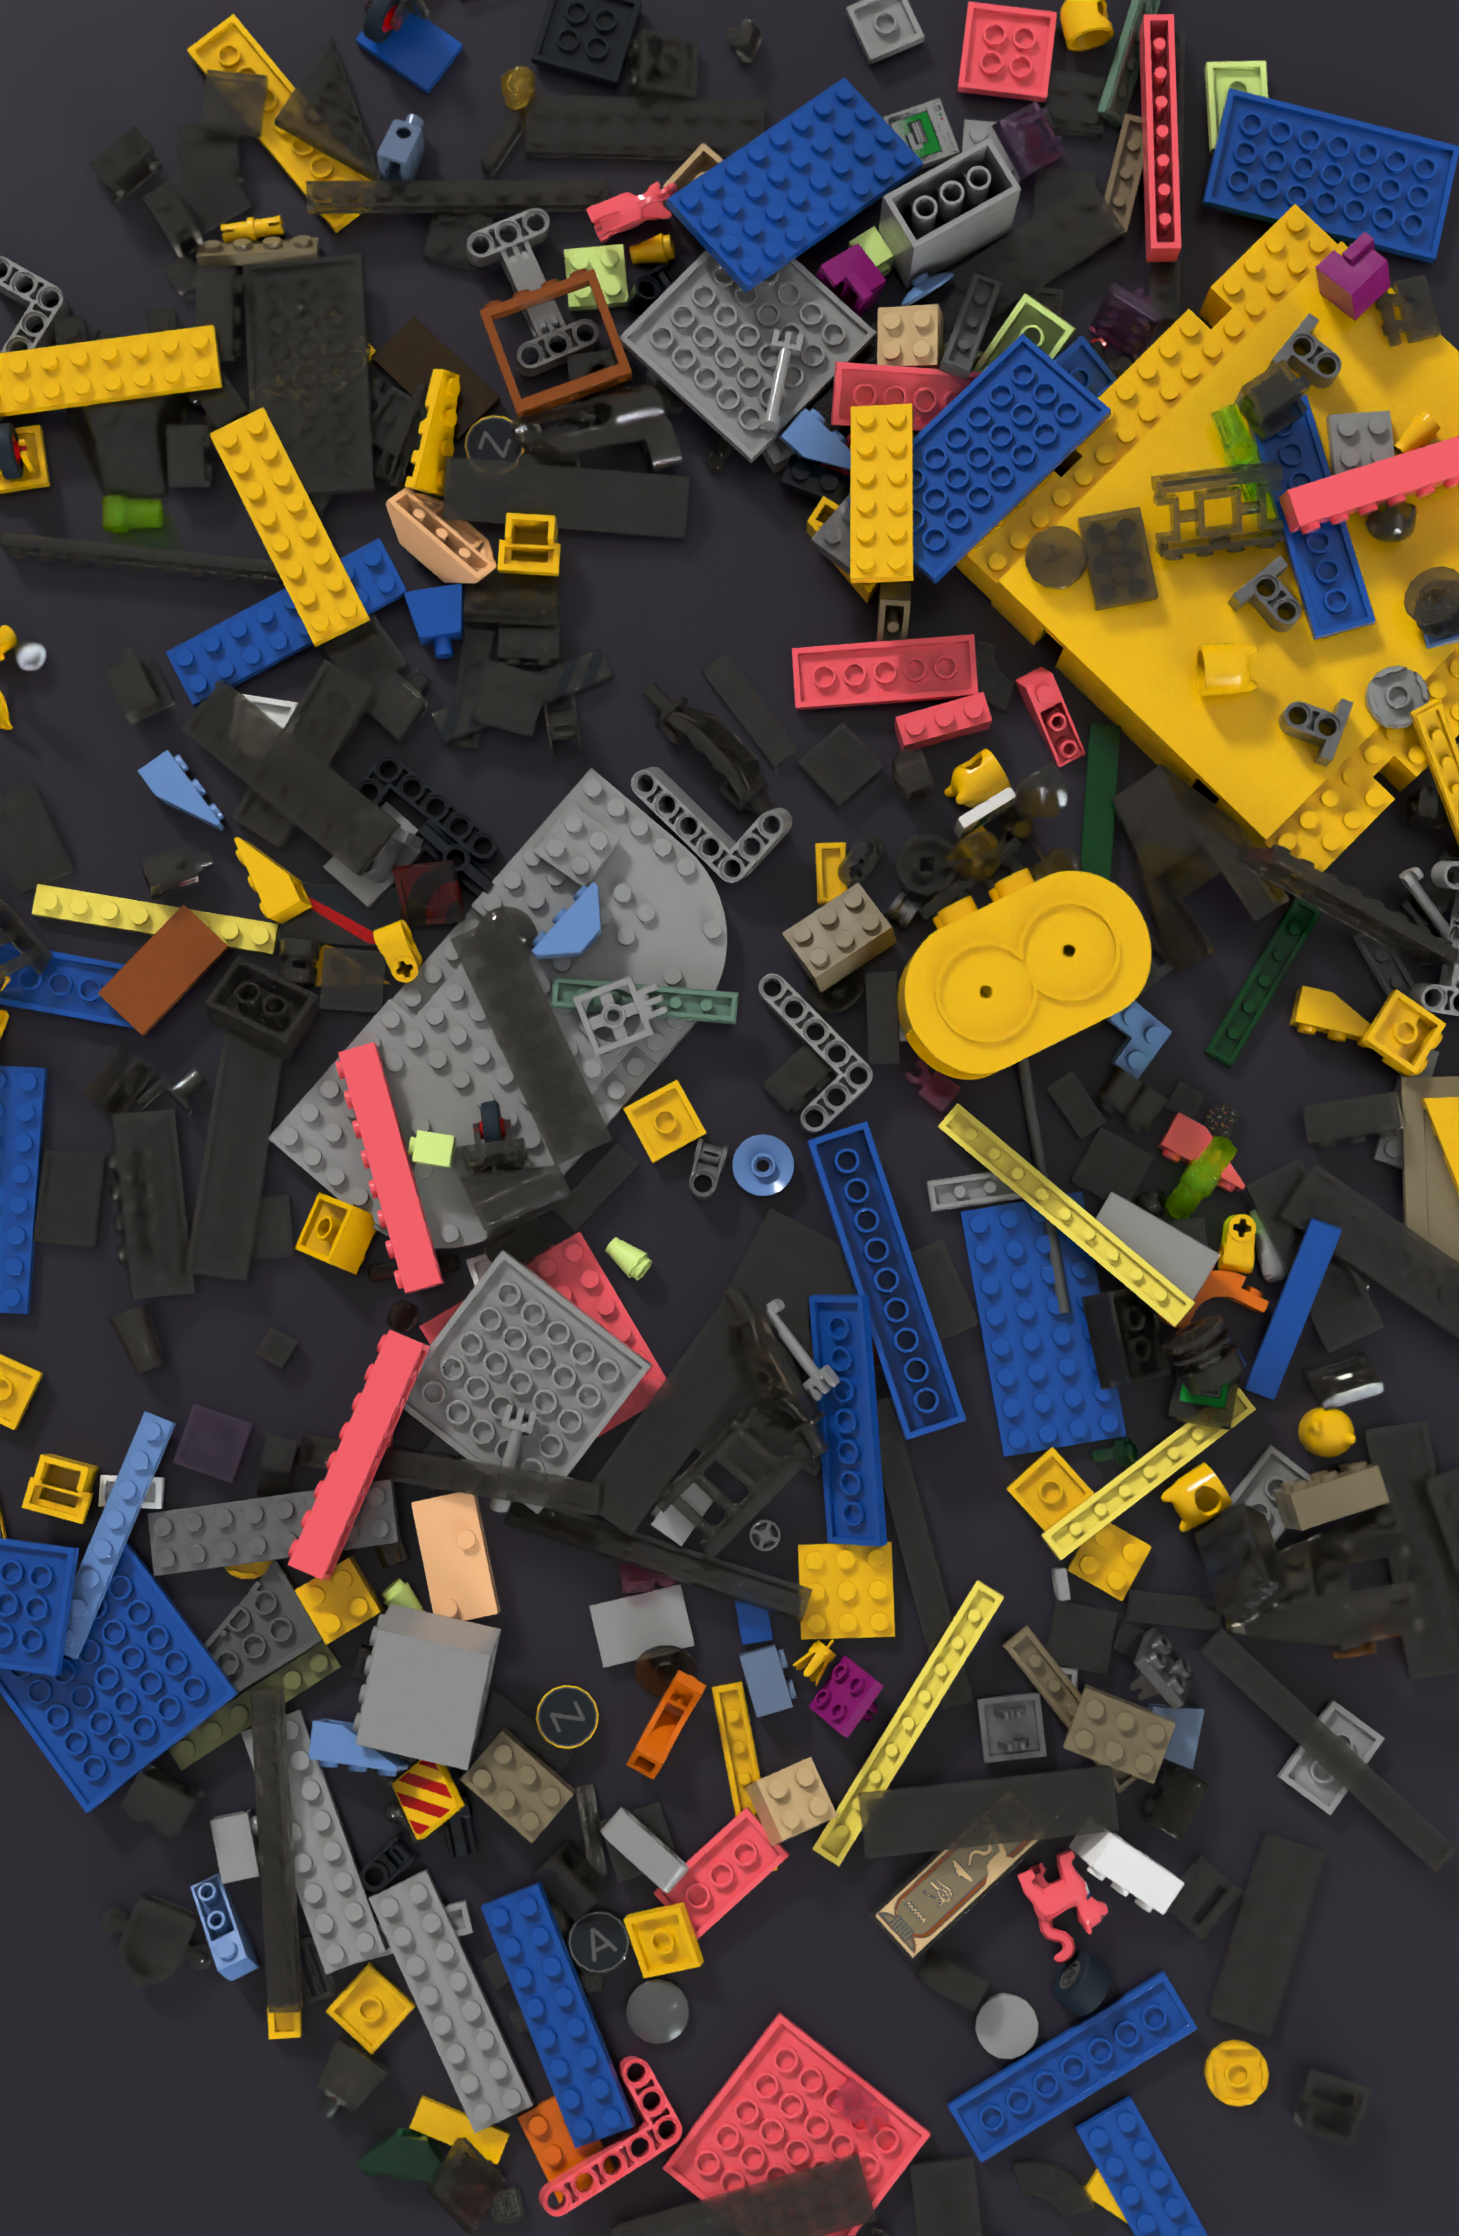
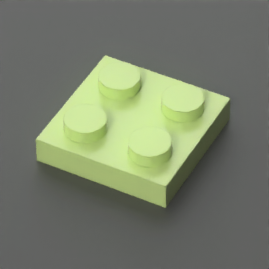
(610, 270)

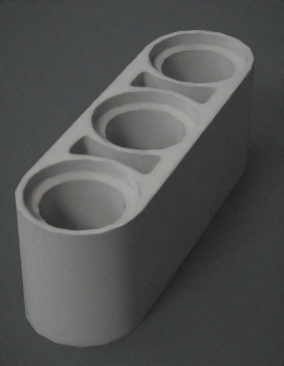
(644, 1850)

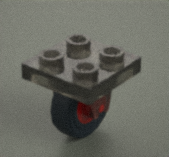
(389, 15)
(495, 1152)

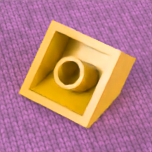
(337, 1233)

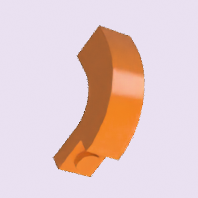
(1228, 1286)
(666, 1724)

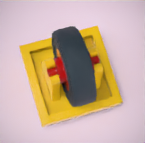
(22, 458)

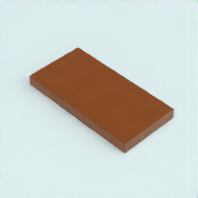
(163, 970)

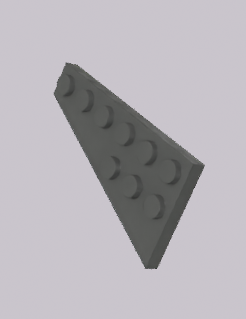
(263, 1631)

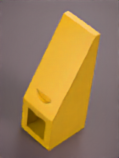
(278, 889)
(1327, 1014)

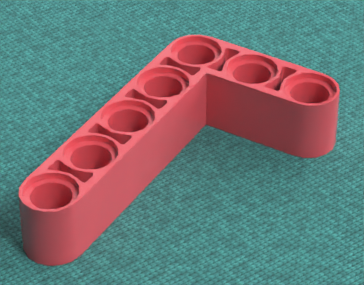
(621, 2146)

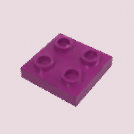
(847, 1697)

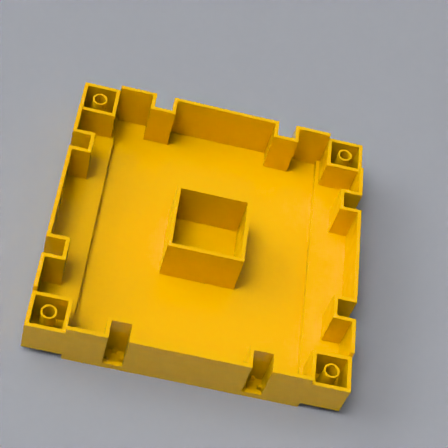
(1142, 655)

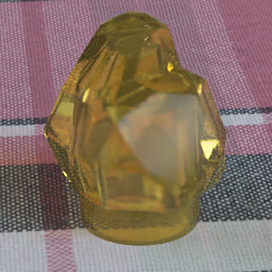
(518, 87)

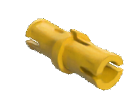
(253, 229)

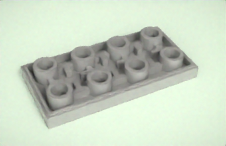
(1164, 1247)

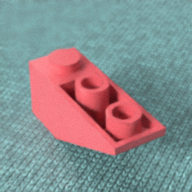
(1050, 715)
(1187, 1140)

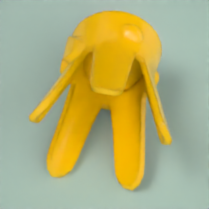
(817, 1660)

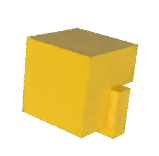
(530, 545)
(61, 1488)

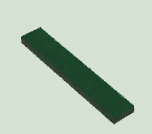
(1098, 796)
(1262, 982)

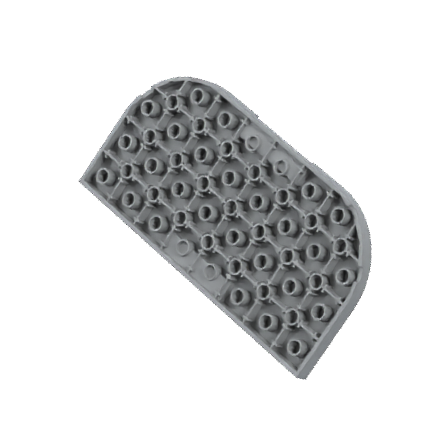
(441, 1053)

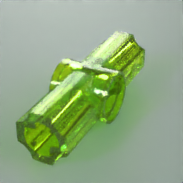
(1234, 433)
(1200, 1177)

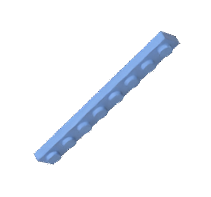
(115, 1527)

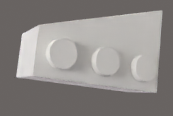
(1128, 1869)

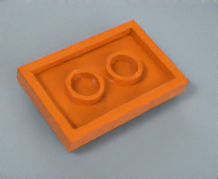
(553, 2144)

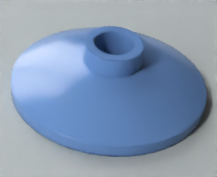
(924, 285)
(767, 1149)

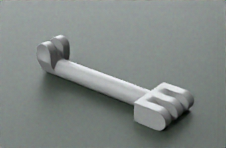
(785, 349)
(1410, 879)
(820, 1380)
(517, 1427)

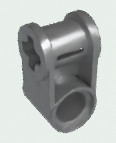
(707, 1167)

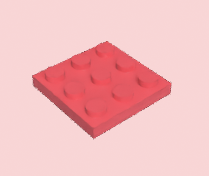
(1007, 52)

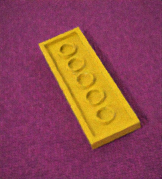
(881, 494)

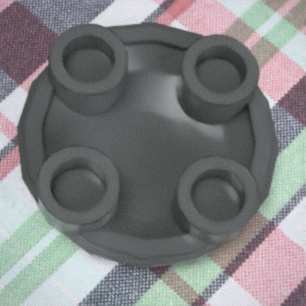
(657, 2011)

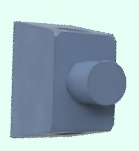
(401, 150)
(1186, 1733)

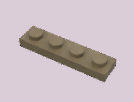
(1126, 170)
(245, 251)

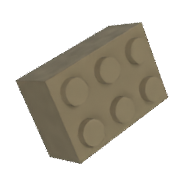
(839, 937)
(1330, 1495)
(1119, 1734)
(518, 1785)

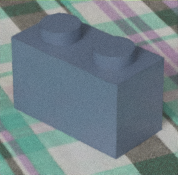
(766, 1679)

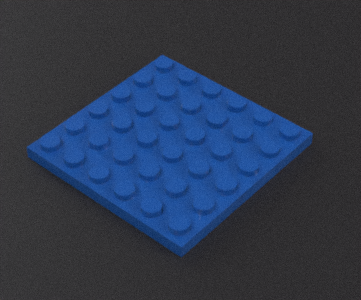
(127, 1695)

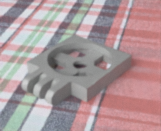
(642, 1004)

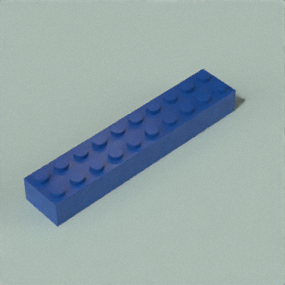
(885, 1270)

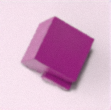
(1355, 278)
(853, 279)

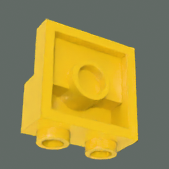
(1404, 1034)

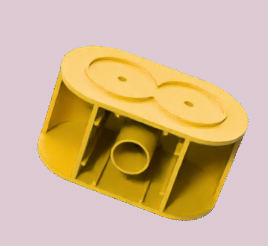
(1021, 971)

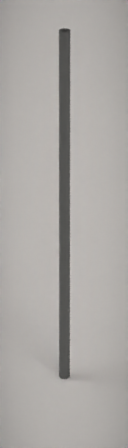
(1040, 1164)

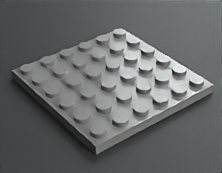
(716, 343)
(528, 1349)

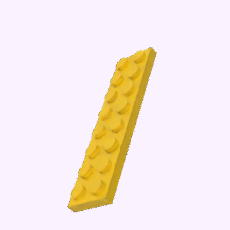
(234, 49)
(109, 370)
(289, 527)

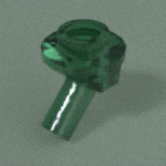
(1123, 1451)

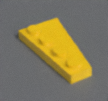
(436, 434)

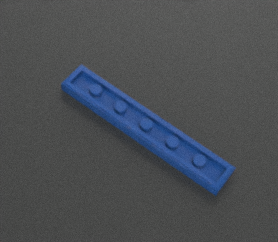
(1292, 1308)

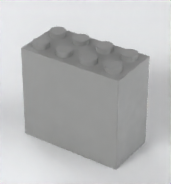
(949, 212)
(426, 1686)

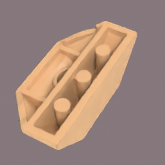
(444, 546)

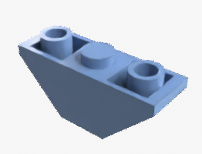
(573, 928)

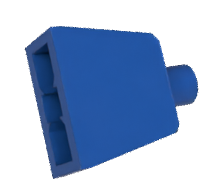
(438, 616)

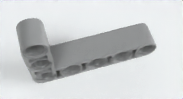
(36, 304)
(708, 828)
(821, 1047)

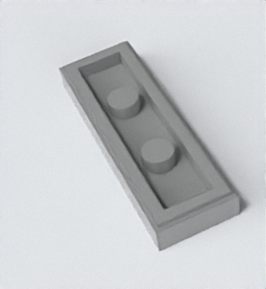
(968, 1191)

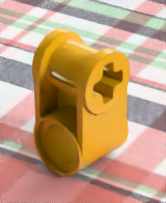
(397, 945)
(1237, 1248)

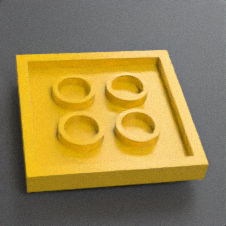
(849, 1591)

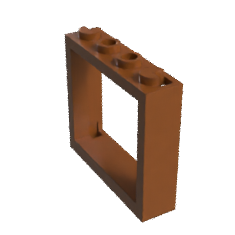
(570, 390)

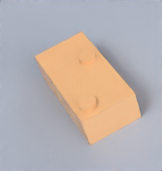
(456, 1556)

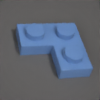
(1143, 1040)

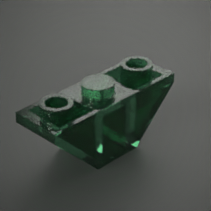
(403, 2154)

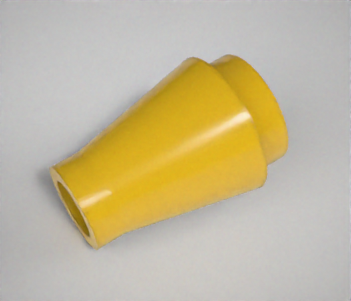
(654, 250)
(1417, 434)

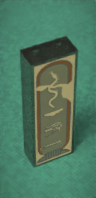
(942, 1892)

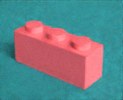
(943, 722)

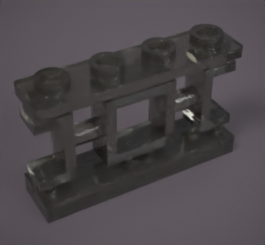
(1216, 485)

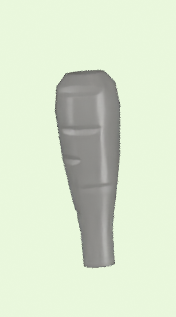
(1268, 1260)

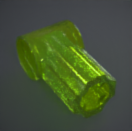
(121, 513)

